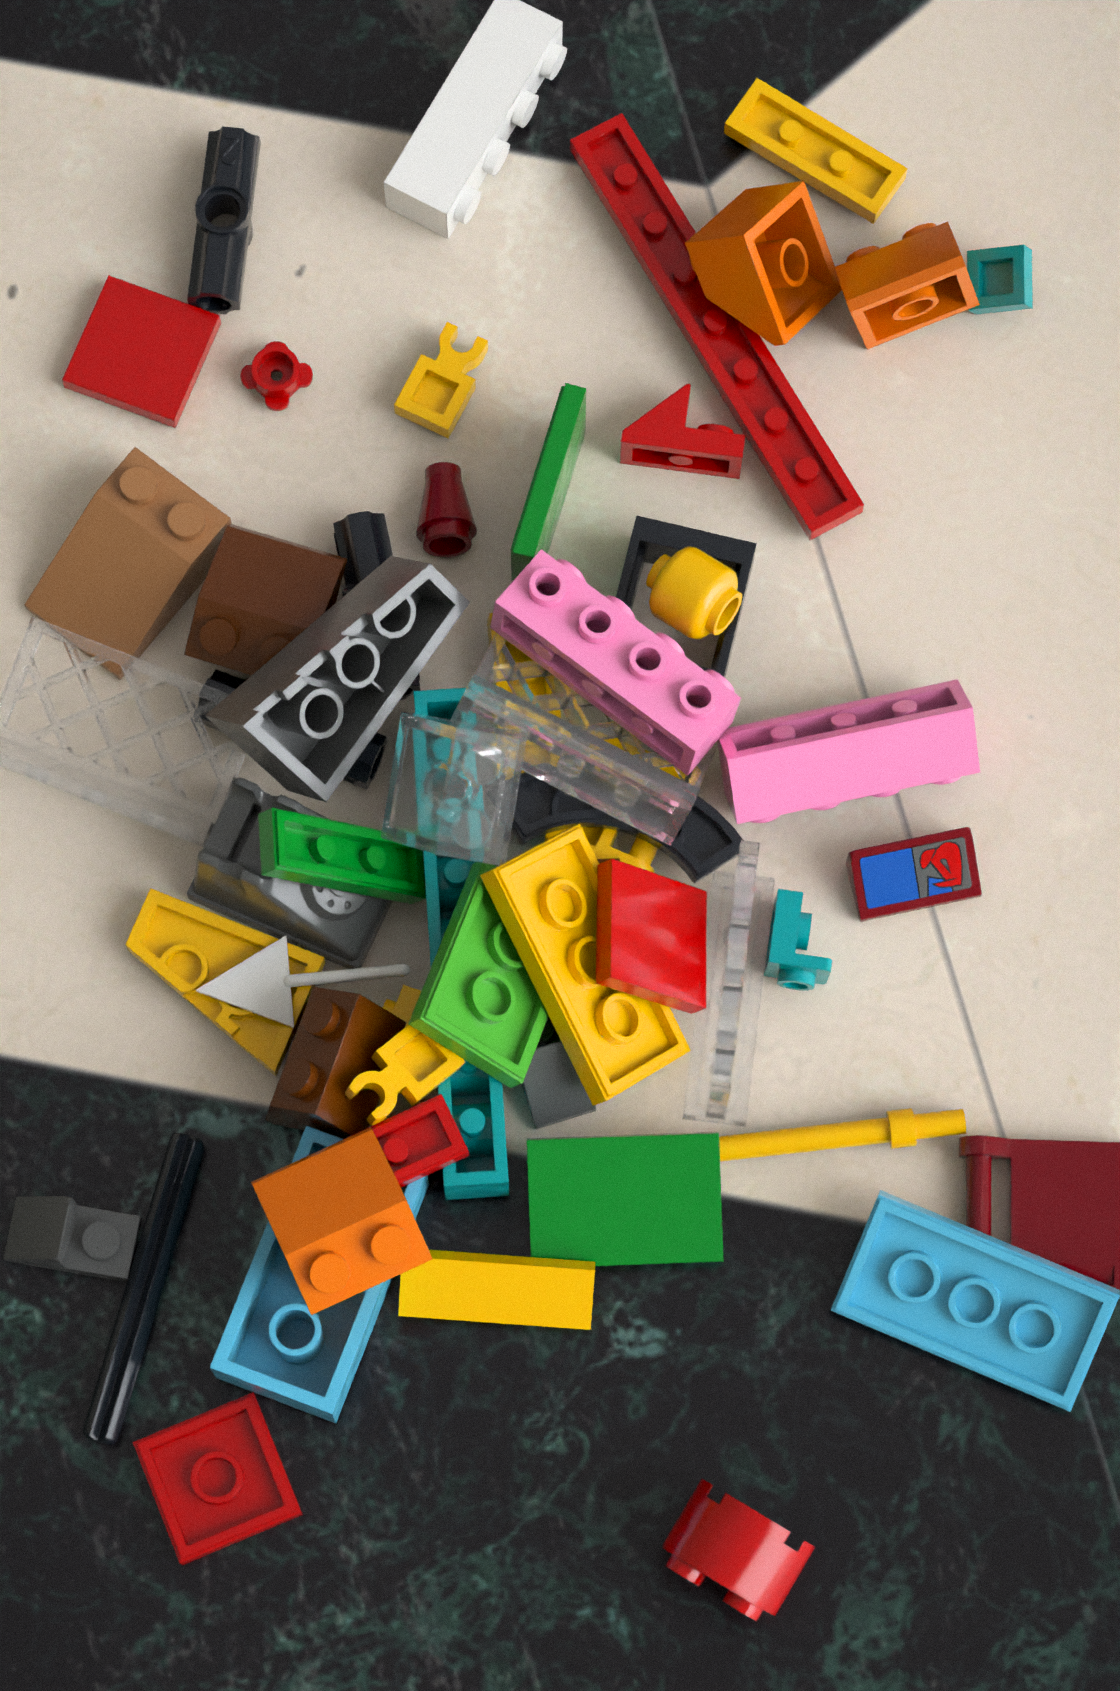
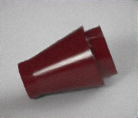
(445, 513)

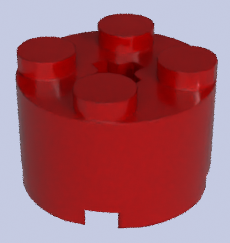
(735, 1550)

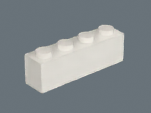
(474, 116)

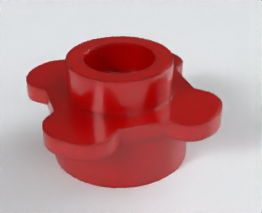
(271, 359)

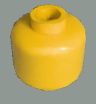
(693, 593)

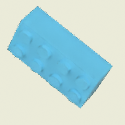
(275, 1341)

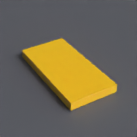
(552, 919)

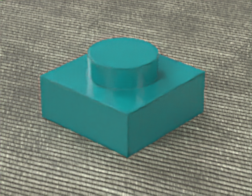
(1001, 278)

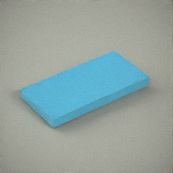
(975, 1300)

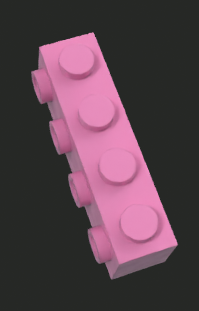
(615, 661)
(848, 752)

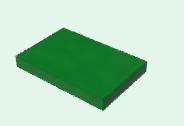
(550, 478)
(626, 1198)

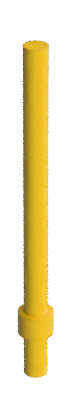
(898, 1128)

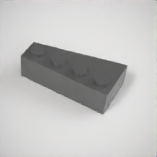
(341, 677)

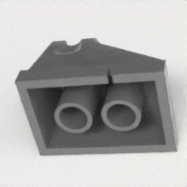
(230, 882)

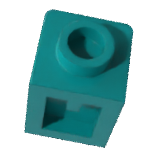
(787, 933)

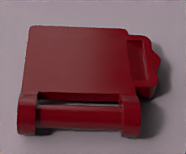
(1059, 1199)

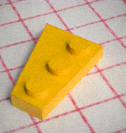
(195, 946)

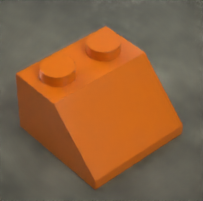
(766, 261)
(906, 284)
(341, 1220)

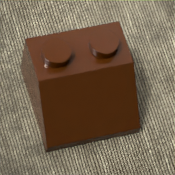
(260, 598)
(327, 1053)

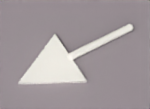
(265, 983)

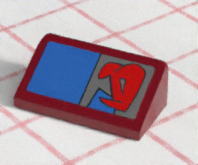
(914, 874)

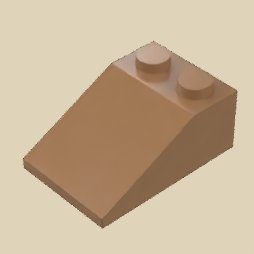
(130, 559)

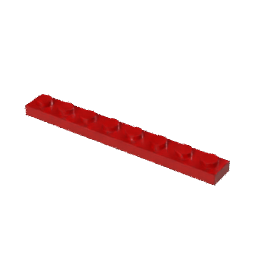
(726, 348)

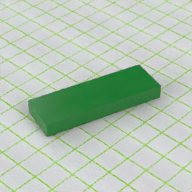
(339, 857)

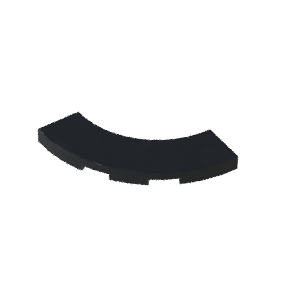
(699, 848)

